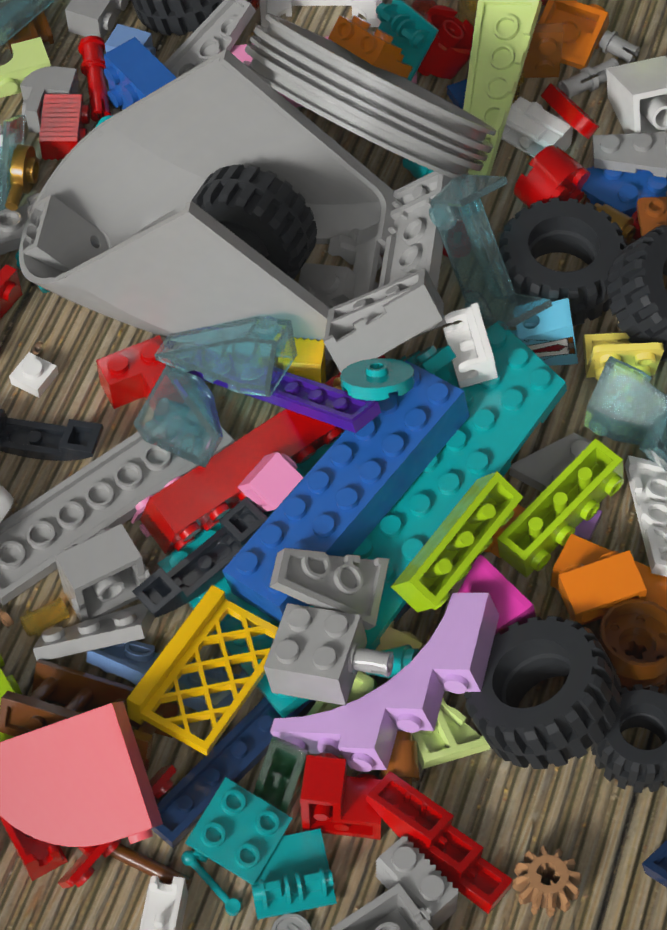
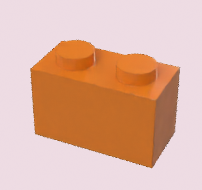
(598, 586)

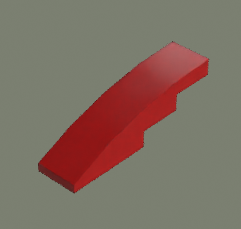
(430, 830)

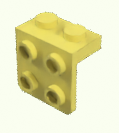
(602, 346)

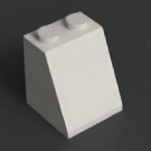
(639, 95)

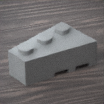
(382, 319)

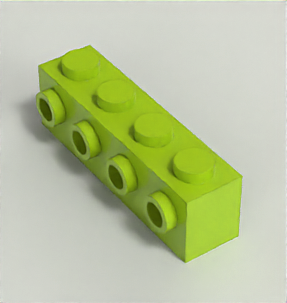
(561, 508)
(457, 543)

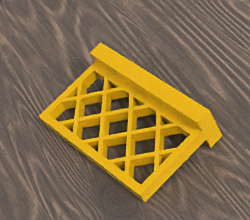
(176, 661)

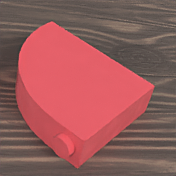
(78, 781)

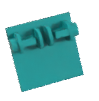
(409, 31)
(238, 831)
(294, 877)

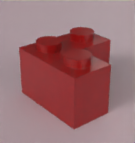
(130, 372)
(336, 800)

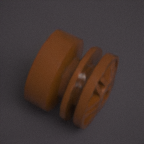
(636, 642)

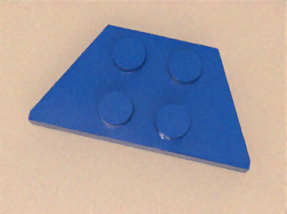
(622, 189)

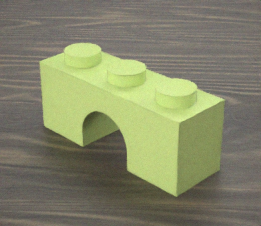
(27, 57)

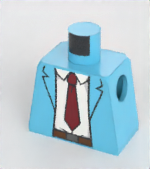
(550, 334)

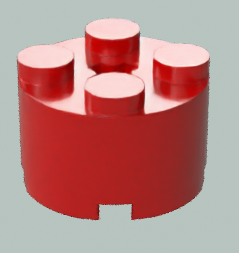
(451, 45)
(552, 176)

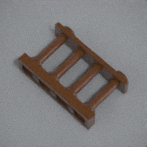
(79, 693)

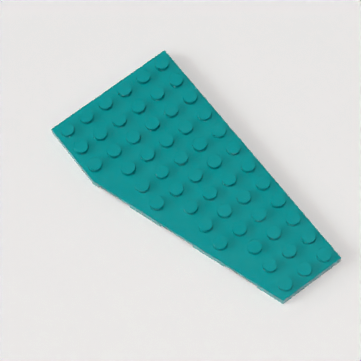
(499, 424)

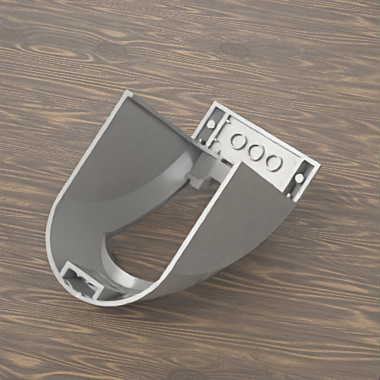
(133, 246)

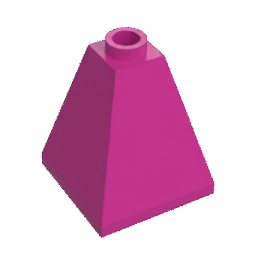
(507, 599)

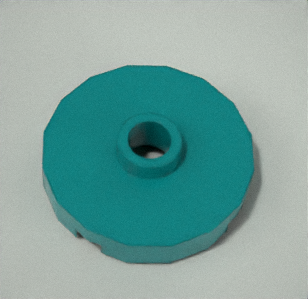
(377, 378)

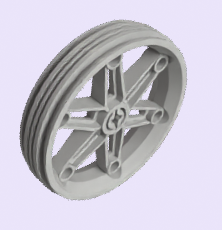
(368, 99)

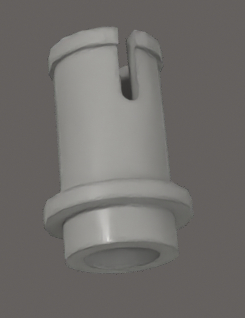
(618, 46)

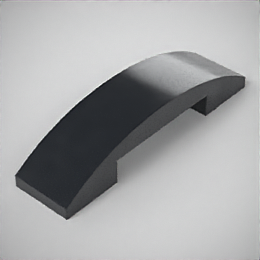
(49, 441)
(204, 566)

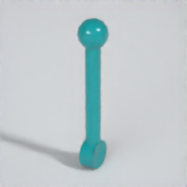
(232, 905)

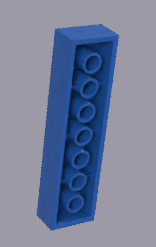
(351, 487)

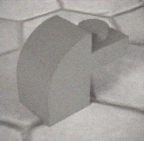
(45, 81)

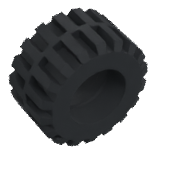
(628, 763)

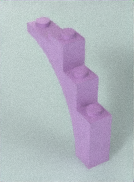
(409, 701)

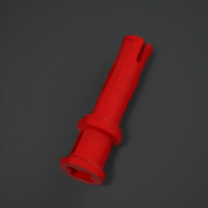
(93, 68)

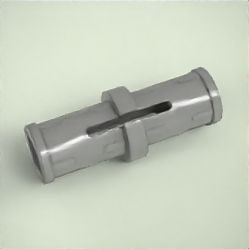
(573, 85)

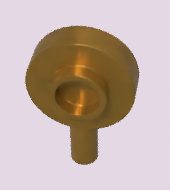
(23, 174)

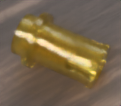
(44, 617)

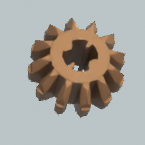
(546, 896)

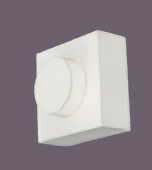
(33, 374)

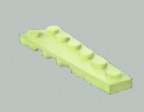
(496, 62)

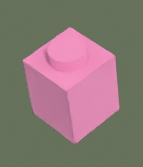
(271, 481)

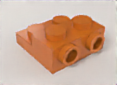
(582, 29)
(369, 46)

